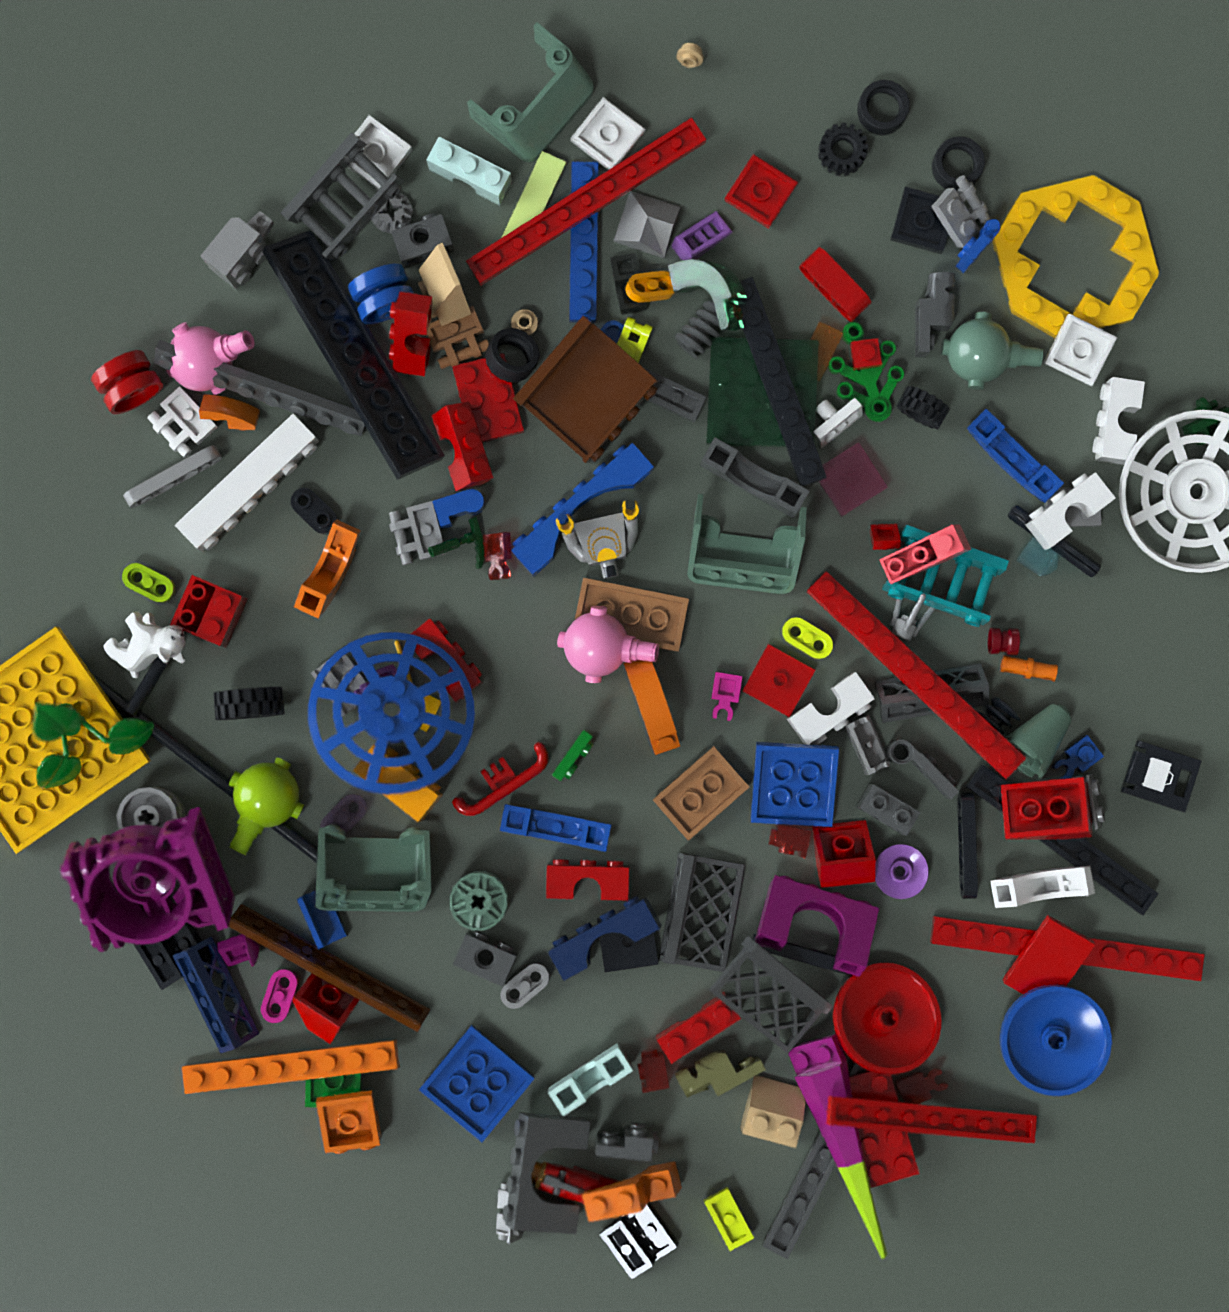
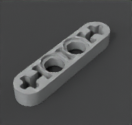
(172, 476)

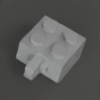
(238, 248)

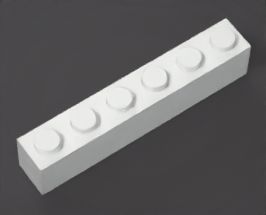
(247, 483)

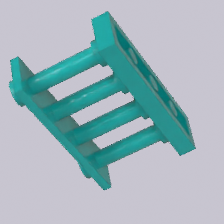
(988, 563)

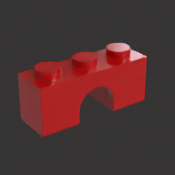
(411, 317)
(470, 461)
(436, 634)
(611, 878)
(697, 1029)

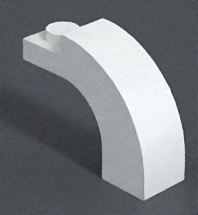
(1042, 885)

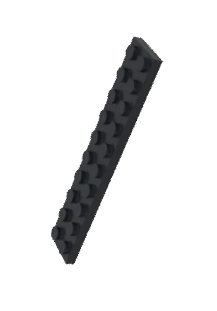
(353, 354)

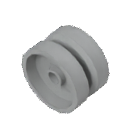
(143, 801)

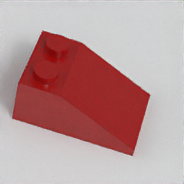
(1046, 810)

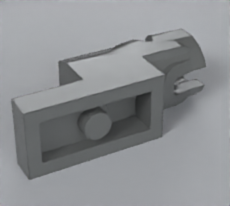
(934, 313)

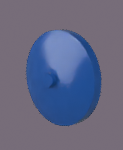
(1055, 1040)

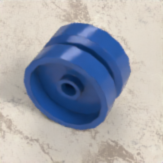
(377, 291)

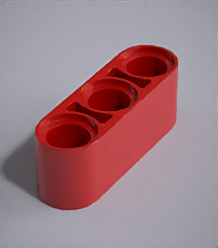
(835, 284)

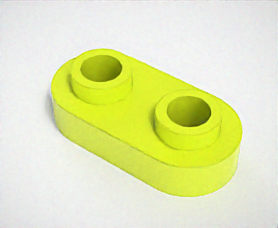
(807, 637)

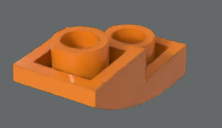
(237, 413)

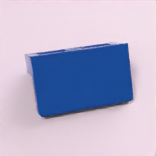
(324, 925)

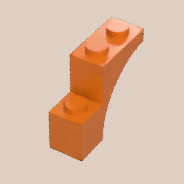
(634, 1193)

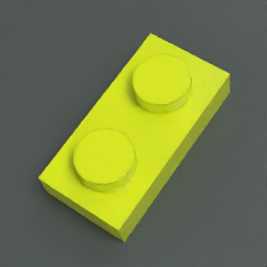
(728, 1219)

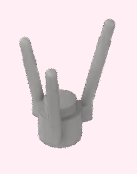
(906, 626)

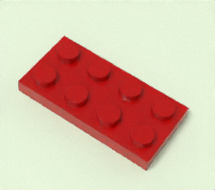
(885, 1152)

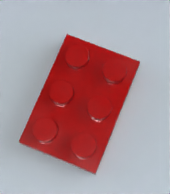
(489, 399)

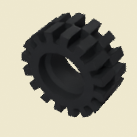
(847, 134)
(923, 407)

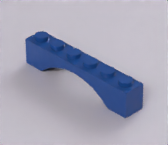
(623, 472)

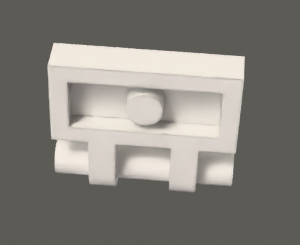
(186, 414)

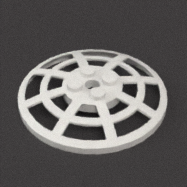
(1177, 491)

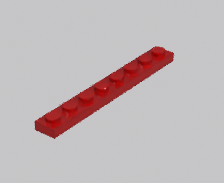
(931, 1119)

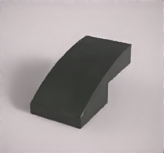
(623, 268)

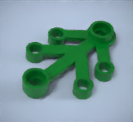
(867, 378)

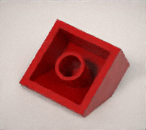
(844, 854)

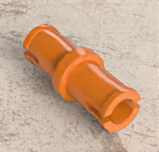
(1029, 668)

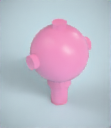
(202, 350)
(599, 645)

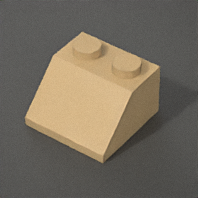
(443, 286)
(774, 1111)

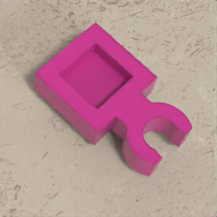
(726, 690)

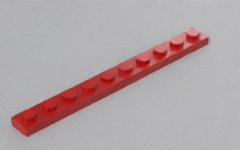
(586, 201)
(916, 675)
(1104, 954)

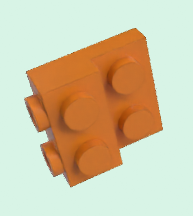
(349, 1122)

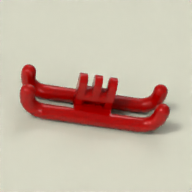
(503, 782)

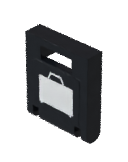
(1157, 775)

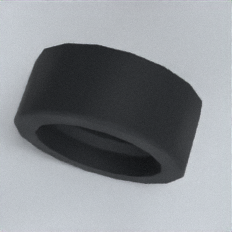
(887, 87)
(964, 144)
(520, 340)

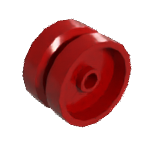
(127, 382)

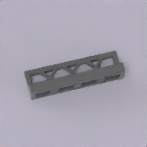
(908, 705)

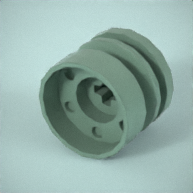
(479, 883)

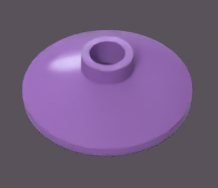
(914, 874)

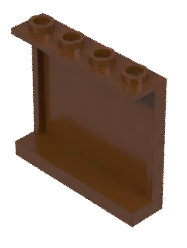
(587, 390)

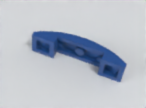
(1013, 457)
(555, 827)

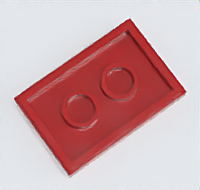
(1049, 957)

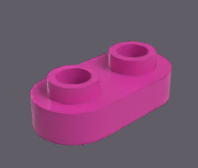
(279, 994)

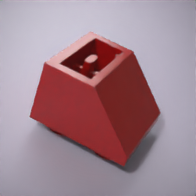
(209, 611)

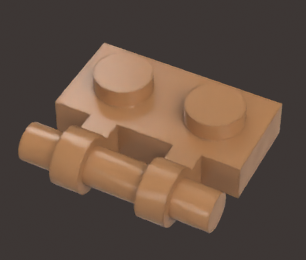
(455, 332)

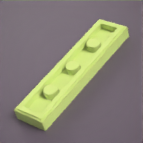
(537, 190)

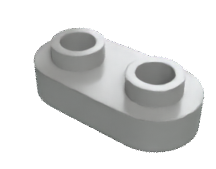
(525, 985)

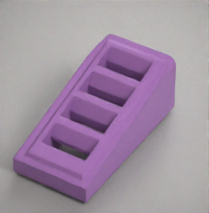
(688, 248)

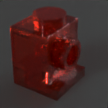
(790, 840)
(653, 1070)

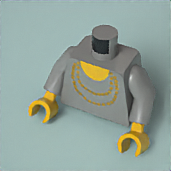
(602, 539)

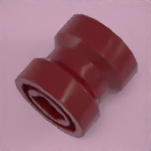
(1004, 641)

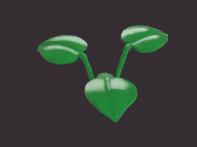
(62, 720)

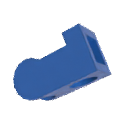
(458, 504)

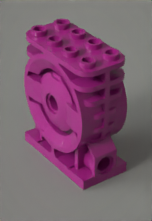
(163, 854)

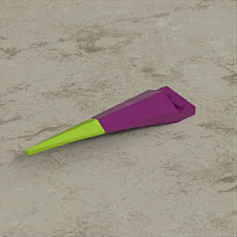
(823, 1073)

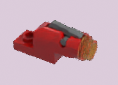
(566, 1181)

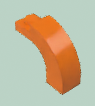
(330, 570)
(652, 705)

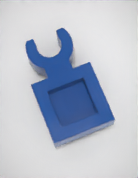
(1080, 756)

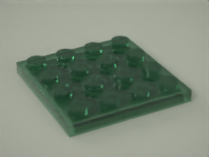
(737, 400)

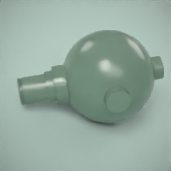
(983, 351)

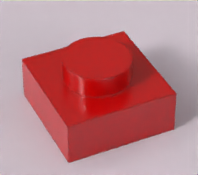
(865, 354)
(885, 536)

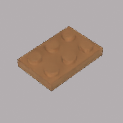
(701, 793)

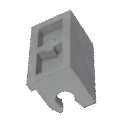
(867, 745)

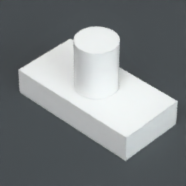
(835, 420)

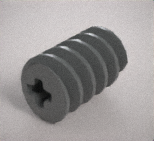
(699, 331)

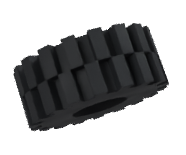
(248, 703)

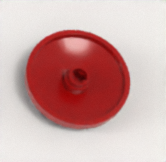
(887, 1019)

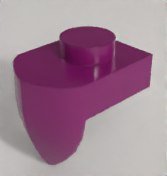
(239, 949)

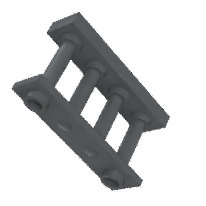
(316, 191)

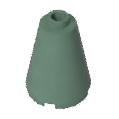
(1040, 739)

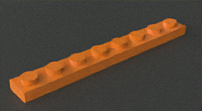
(290, 1066)

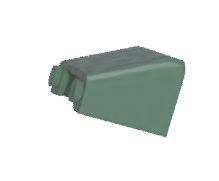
(373, 871)

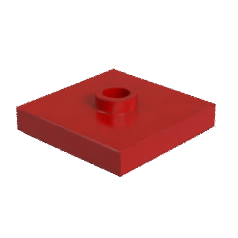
(761, 191)
(778, 680)

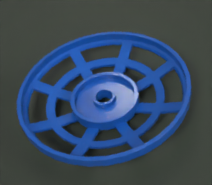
(386, 728)

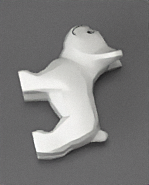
(146, 644)

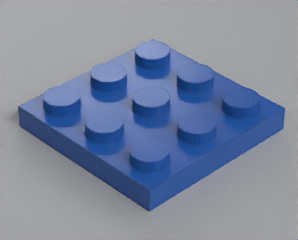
(794, 784)
(477, 1083)

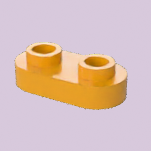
(649, 288)

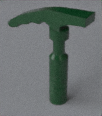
(473, 536)

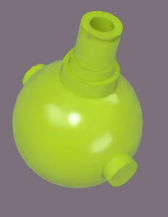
(264, 799)

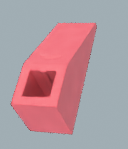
(925, 553)

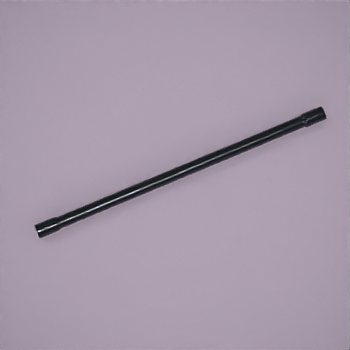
(203, 767)

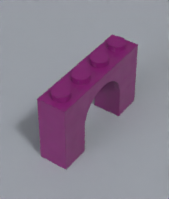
(852, 918)

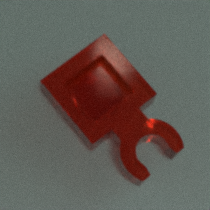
(498, 550)
(917, 1088)

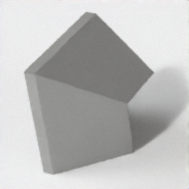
(647, 224)

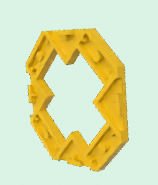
(1059, 202)

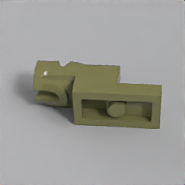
(719, 1072)

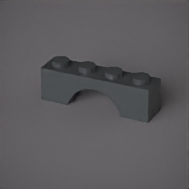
(744, 474)

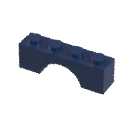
(634, 921)

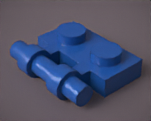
(975, 247)

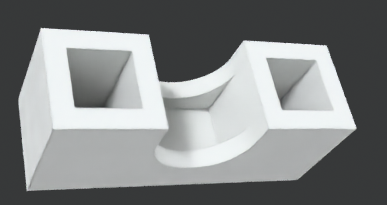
(1118, 396)
(1050, 525)
(851, 698)

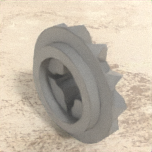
(402, 215)

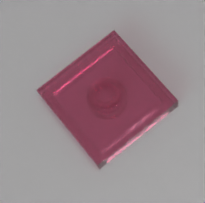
(851, 480)

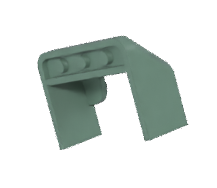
(551, 110)
(745, 560)

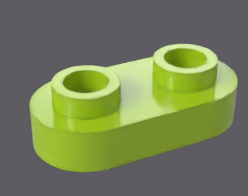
(149, 584)

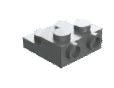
(636, 1143)

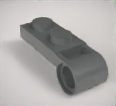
(926, 765)

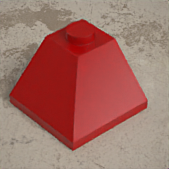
(323, 1007)

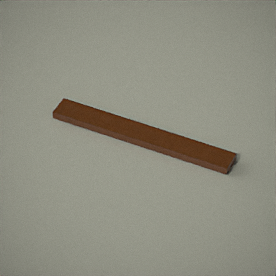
(329, 967)

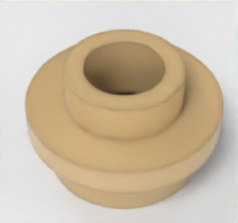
(690, 55)
(524, 313)

